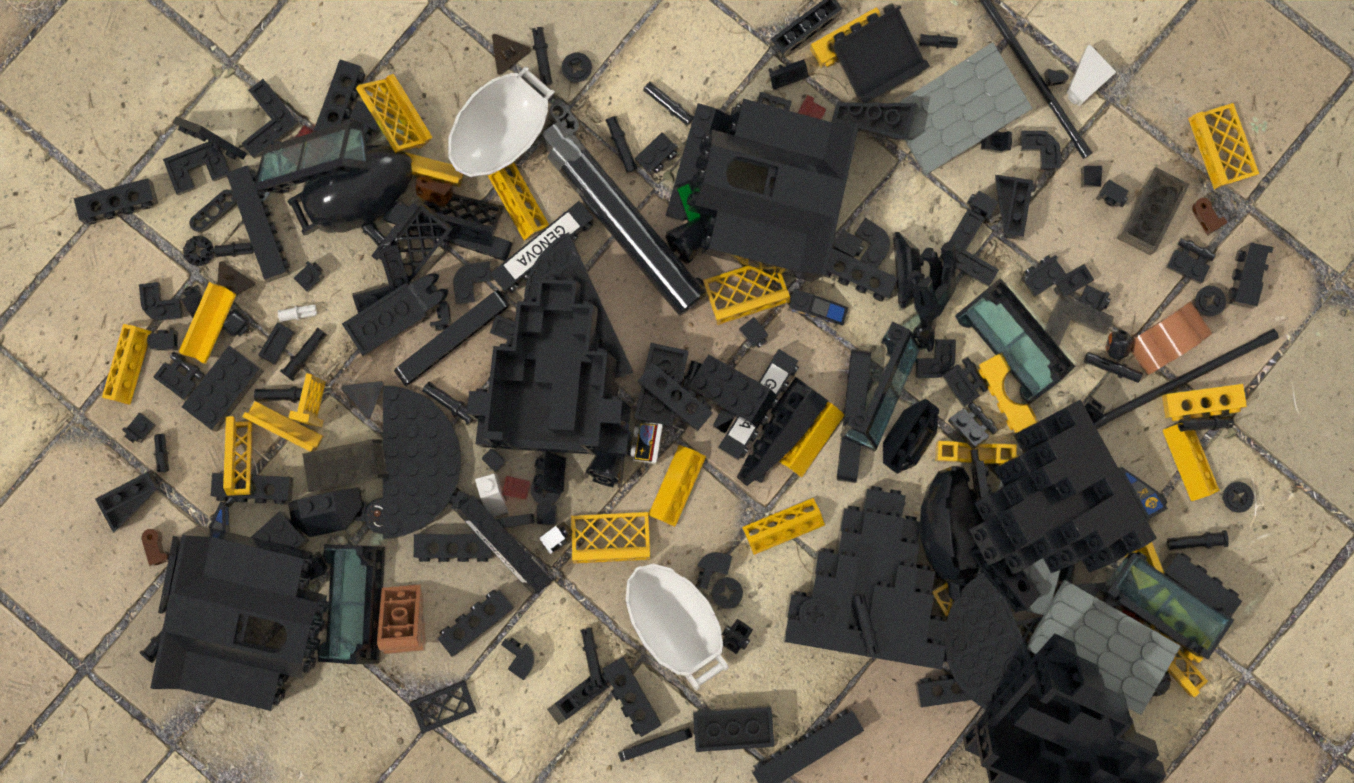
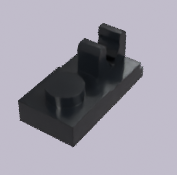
(789, 74)
(1073, 281)

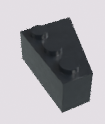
(1014, 203)
(1249, 275)
(126, 499)

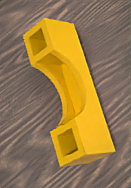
(1018, 414)
(960, 452)

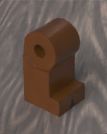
(434, 191)
(1206, 216)
(153, 547)

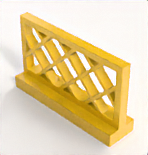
(401, 108)
(1208, 146)
(746, 307)
(310, 402)
(610, 554)

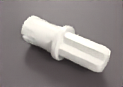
(297, 313)

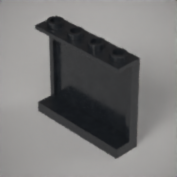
(878, 53)

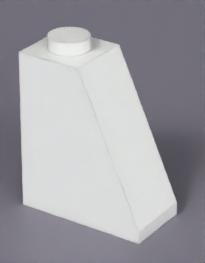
(1089, 76)
(491, 494)

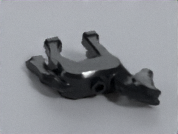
(933, 292)

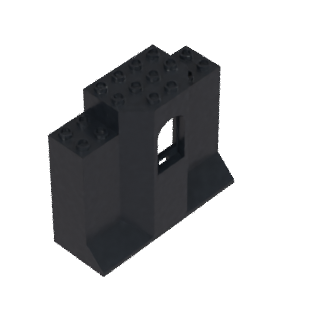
(797, 219)
(223, 582)

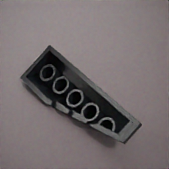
(704, 121)
(789, 422)

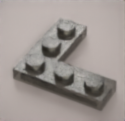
(1071, 309)

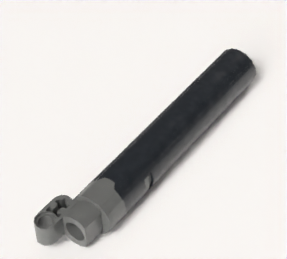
(618, 213)

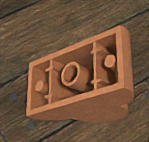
(1169, 338)
(401, 620)

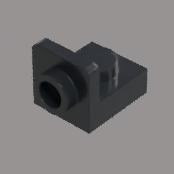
(309, 276)
(1095, 298)
(444, 314)
(1094, 408)
(138, 428)

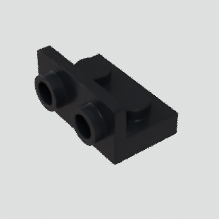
(657, 154)
(1043, 276)
(549, 473)

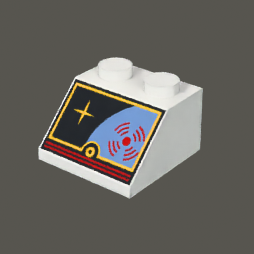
(647, 442)

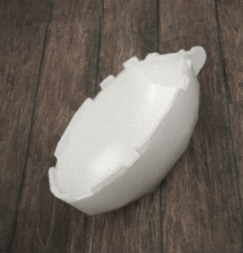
(498, 124)
(674, 622)

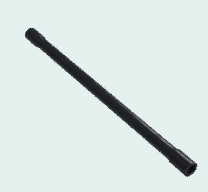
(1078, 141)
(1261, 340)

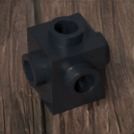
(736, 636)

